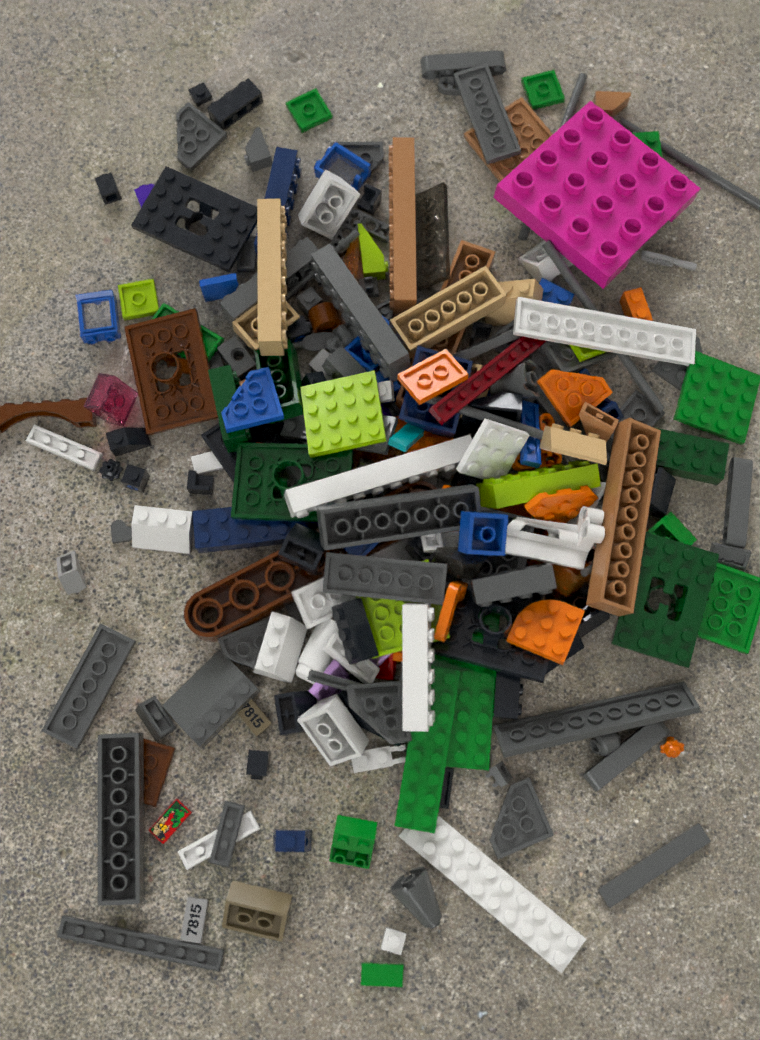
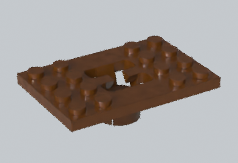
(162, 340)

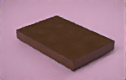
(156, 766)

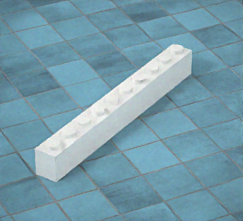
(377, 476)

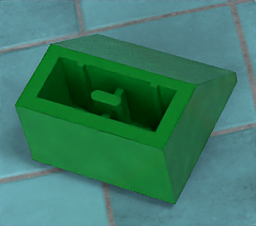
(673, 529)
(353, 841)

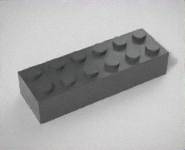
(246, 294)

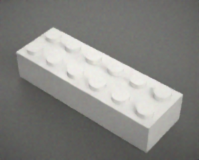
(417, 666)

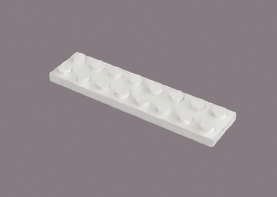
(316, 606)

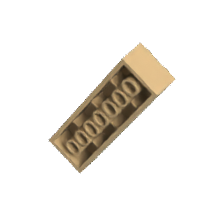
(272, 277)

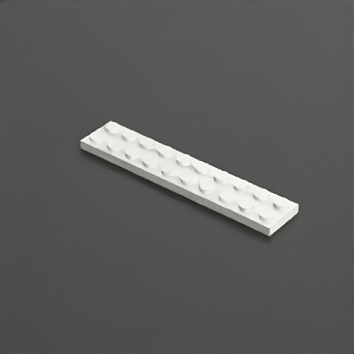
(604, 331)
(497, 893)

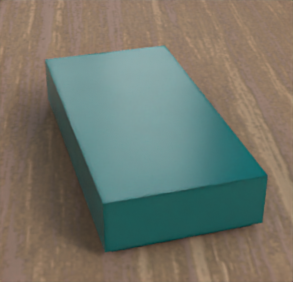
(406, 437)

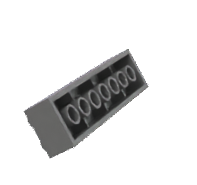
(360, 313)
(395, 516)
(121, 819)

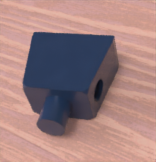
(292, 840)

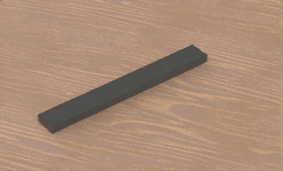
(141, 943)

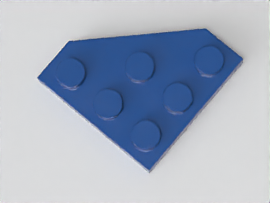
(253, 403)

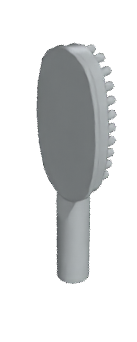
(666, 260)

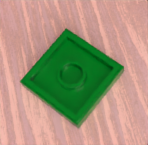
(543, 89)
(309, 110)

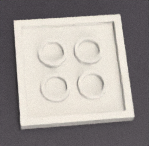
(492, 450)

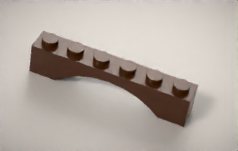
(65, 409)

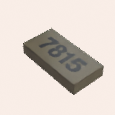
(254, 718)

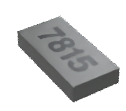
(194, 920)

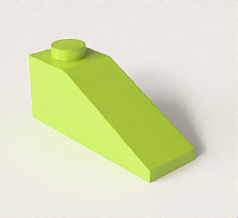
(371, 256)

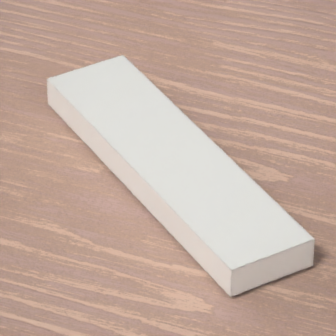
(64, 447)
(202, 848)

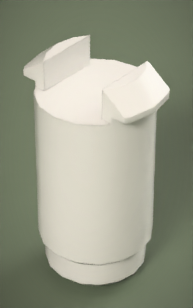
(313, 655)

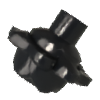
(111, 470)

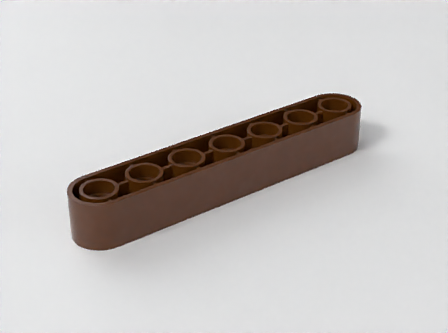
(259, 580)

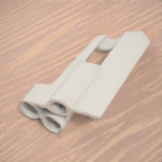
(564, 545)

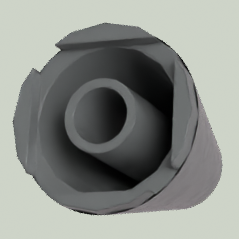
(520, 381)
(418, 897)

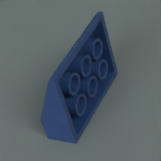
(419, 414)

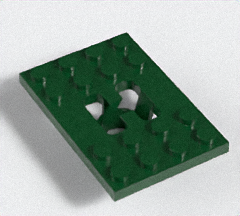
(258, 478)
(652, 631)

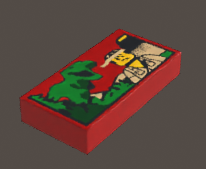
(170, 821)

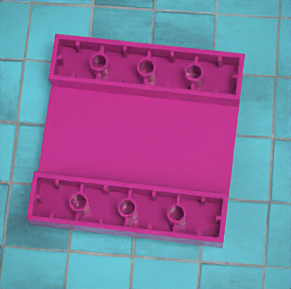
(595, 193)

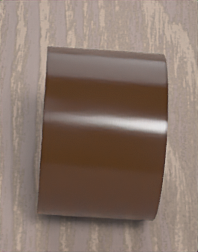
(324, 317)

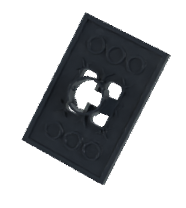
(225, 233)
(461, 647)

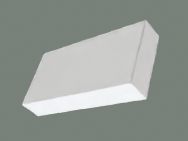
(205, 463)

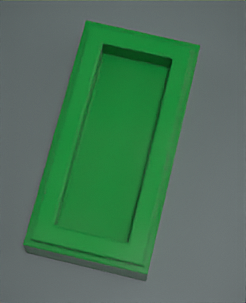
(382, 974)

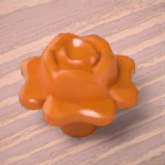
(672, 747)

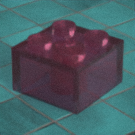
(111, 399)

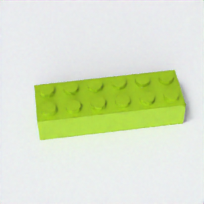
(526, 485)

